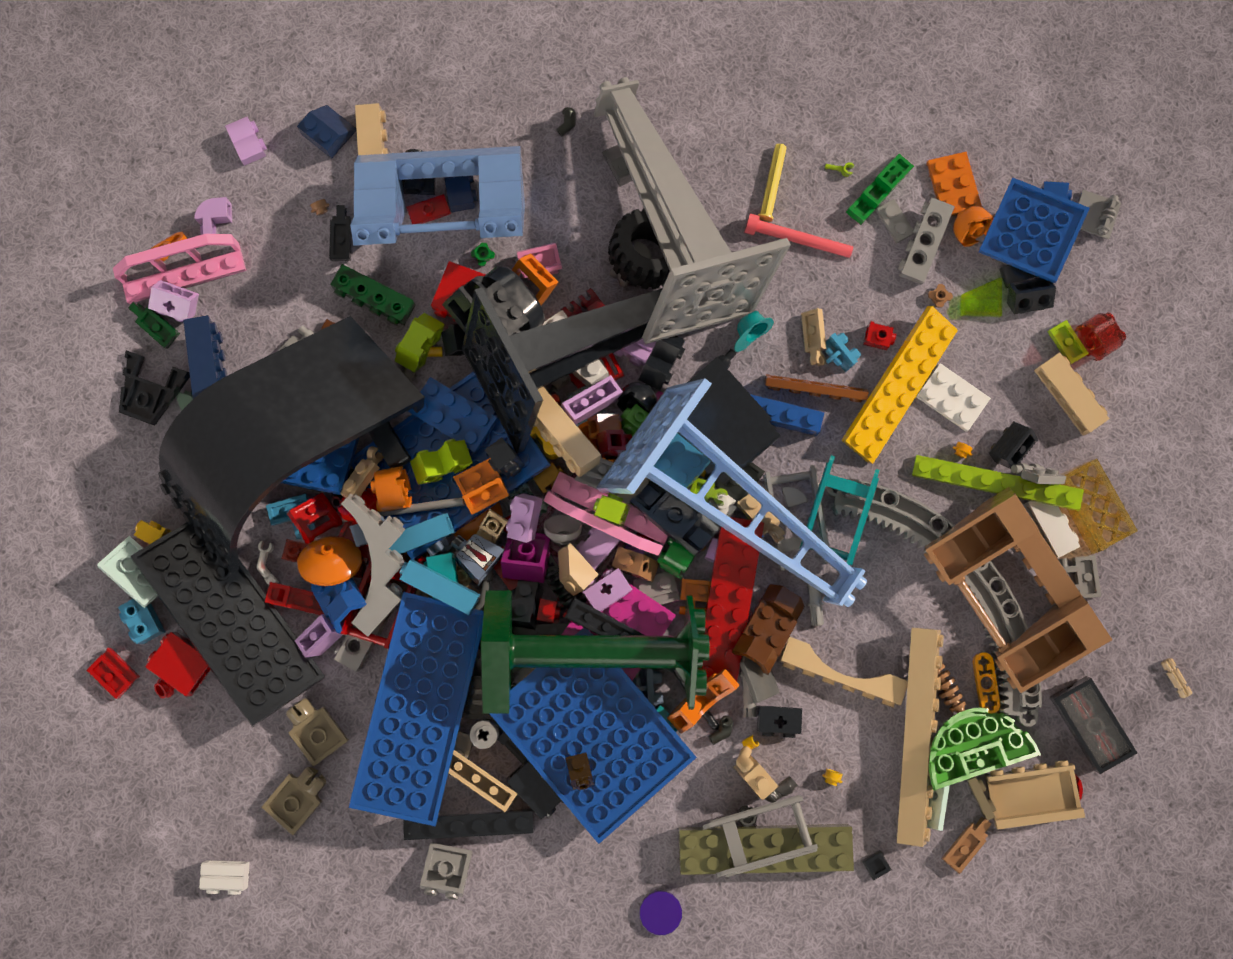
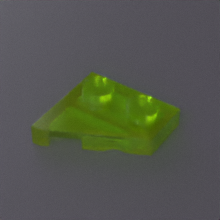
(983, 300)

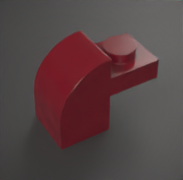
(612, 442)

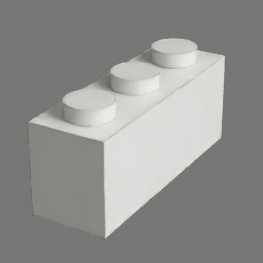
(1053, 527)

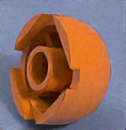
(971, 224)

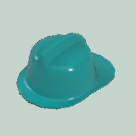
(751, 328)

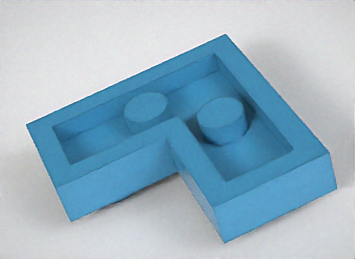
(278, 512)

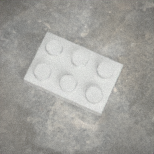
(953, 397)

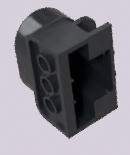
(509, 296)

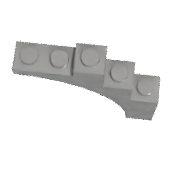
(385, 563)

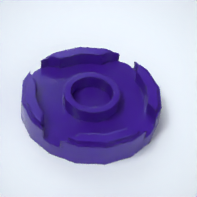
(660, 912)

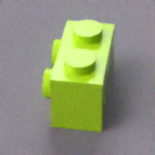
(612, 508)

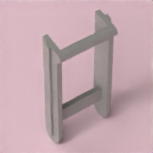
(794, 543)
(734, 841)

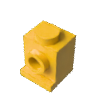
(150, 531)

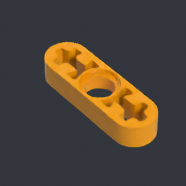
(982, 699)

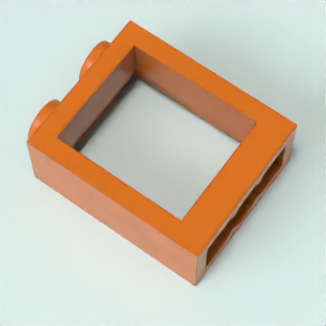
(544, 280)

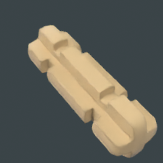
(1176, 678)

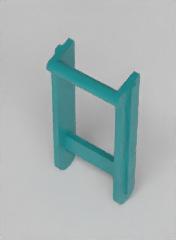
(849, 487)

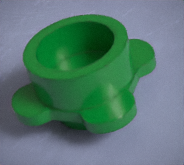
(482, 248)

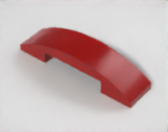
(293, 598)

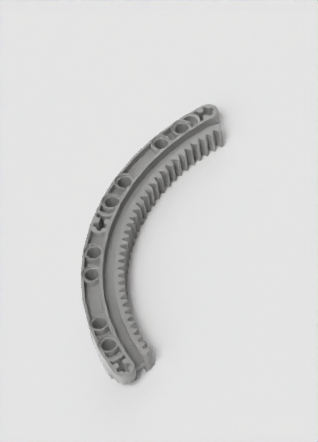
(916, 521)

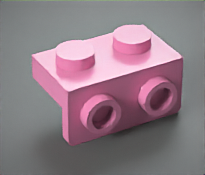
(546, 255)

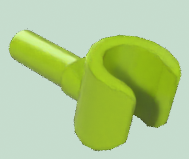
(842, 169)

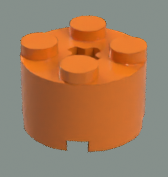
(391, 489)

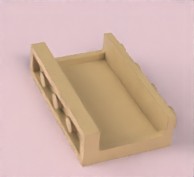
(1034, 795)

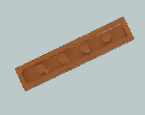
(816, 388)

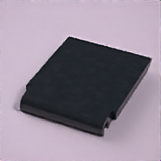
(731, 418)

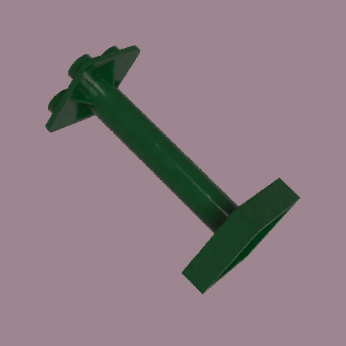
(504, 651)

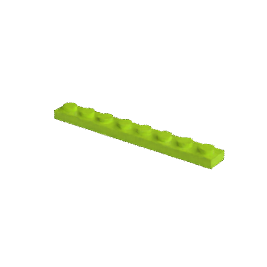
(995, 482)

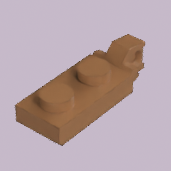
(967, 845)

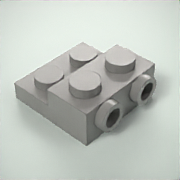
(446, 871)

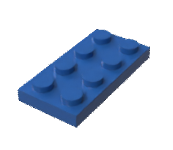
(455, 415)

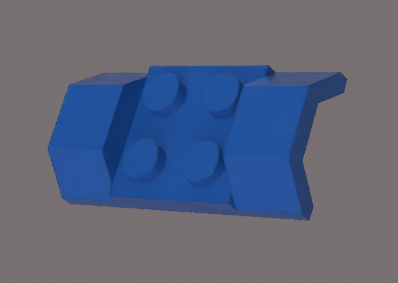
(338, 601)

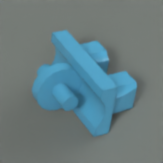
(840, 353)

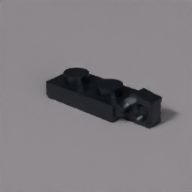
(340, 235)

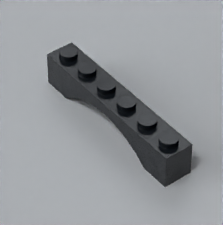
(473, 825)

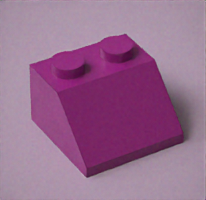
(526, 560)

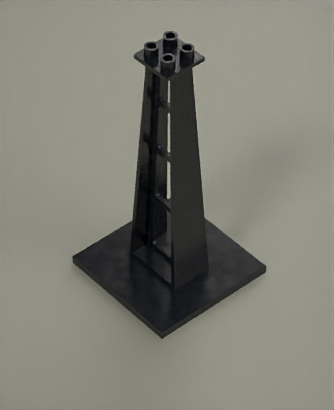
(521, 363)

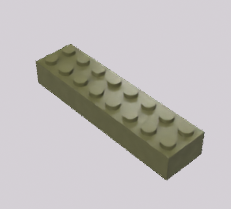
(709, 852)

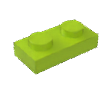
(1067, 342)

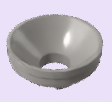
(562, 528)

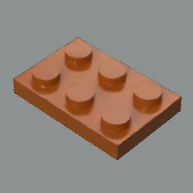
(954, 181)

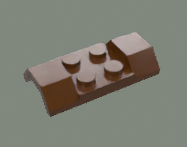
(770, 626)

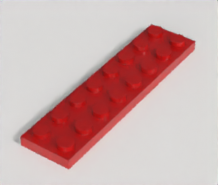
(729, 598)

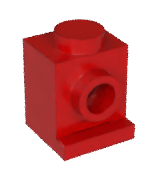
(872, 336)
(549, 611)

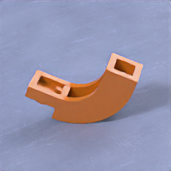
(718, 687)

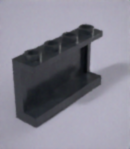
(534, 790)

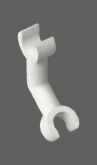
(268, 576)

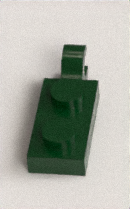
(154, 325)

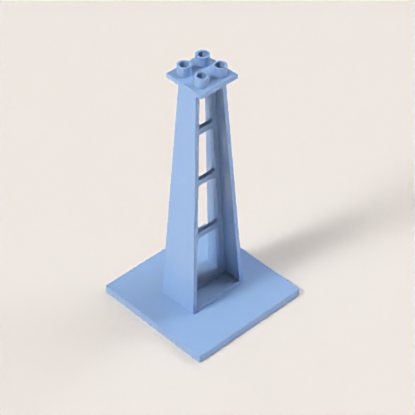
(652, 439)

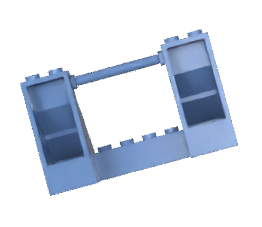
(380, 195)

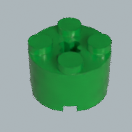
(676, 559)

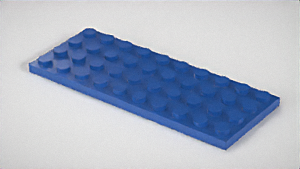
(417, 710)

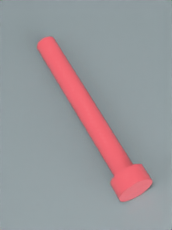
(755, 225)

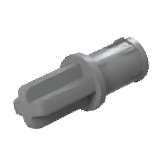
(815, 604)

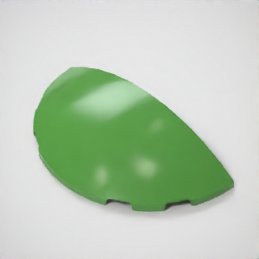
(976, 744)

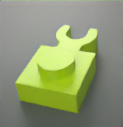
(711, 494)

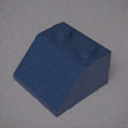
(326, 130)

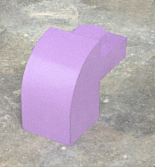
(213, 212)

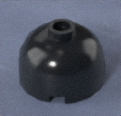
(638, 394)

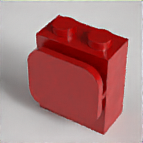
(452, 279)
(178, 664)

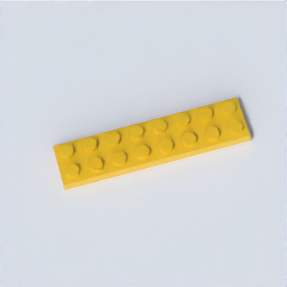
(899, 385)

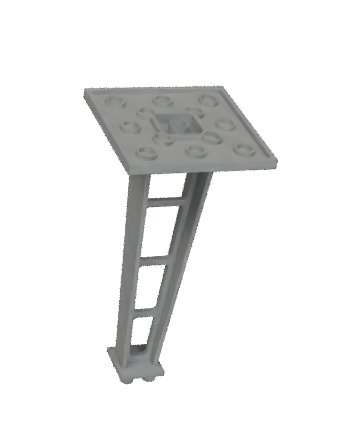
(705, 277)

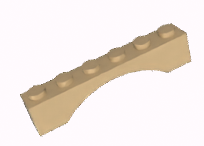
(886, 686)

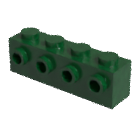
(372, 295)

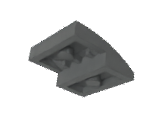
(759, 684)

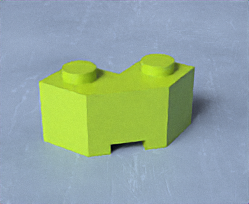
(418, 340)
(431, 466)

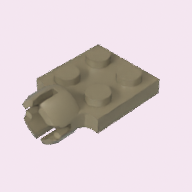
(314, 731)
(295, 799)

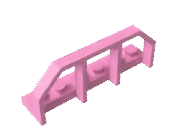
(182, 276)
(587, 496)

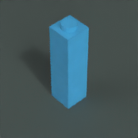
(423, 533)
(439, 586)

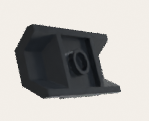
(675, 518)

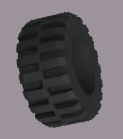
(627, 261)

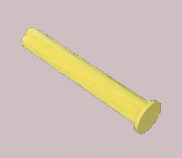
(772, 183)

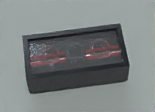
(1093, 725)

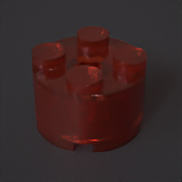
(1100, 335)

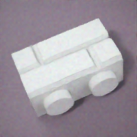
(224, 876)

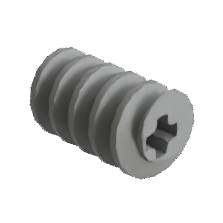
(488, 740)

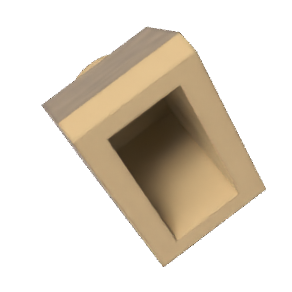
(574, 570)

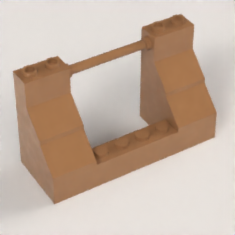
(1063, 632)

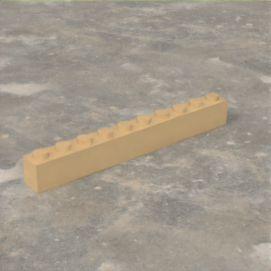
(918, 736)

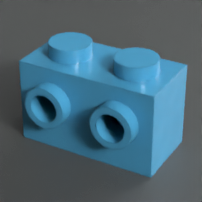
(141, 621)

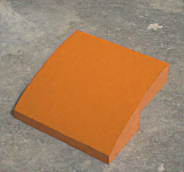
(481, 486)

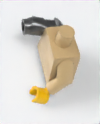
(758, 778)

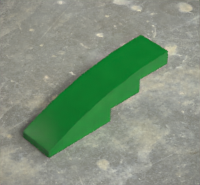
(879, 189)

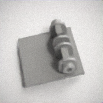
(1101, 214)

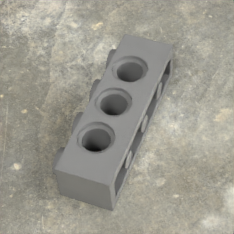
(941, 213)
(353, 659)

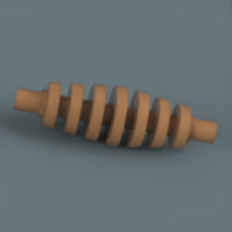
(949, 691)

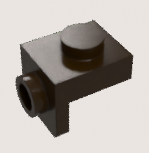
(579, 771)

